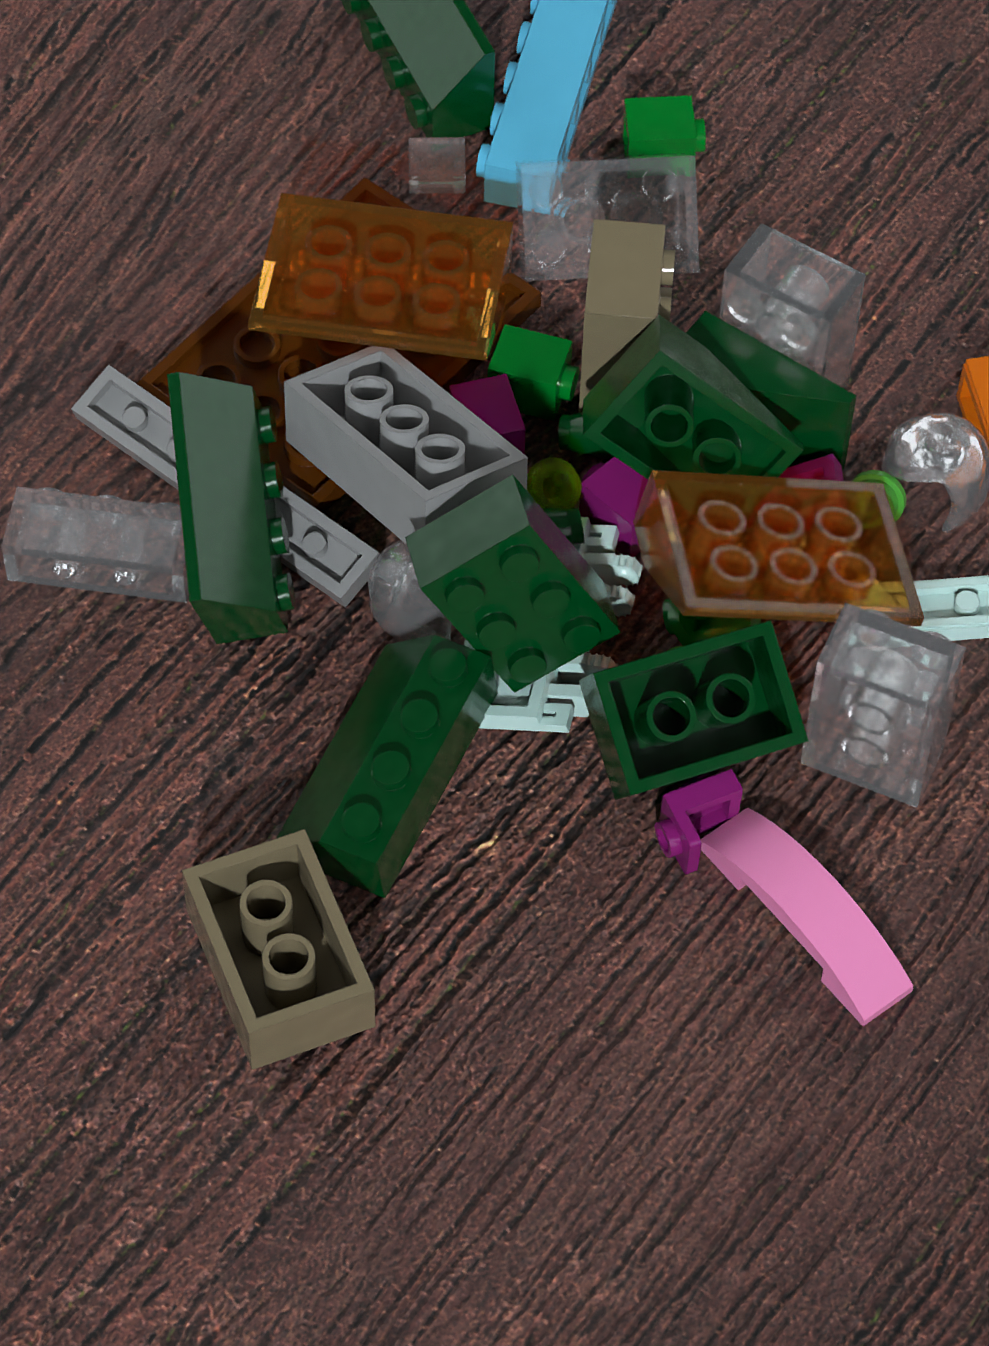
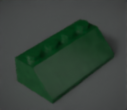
(434, 59)
(230, 508)
(393, 759)

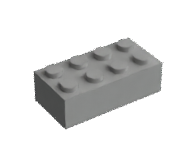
(395, 438)

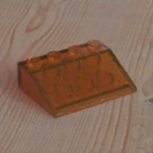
(384, 277)
(774, 547)

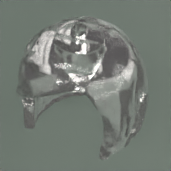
(942, 451)
(398, 600)

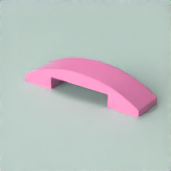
(813, 909)

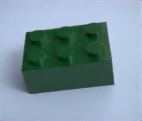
(512, 583)
(693, 709)

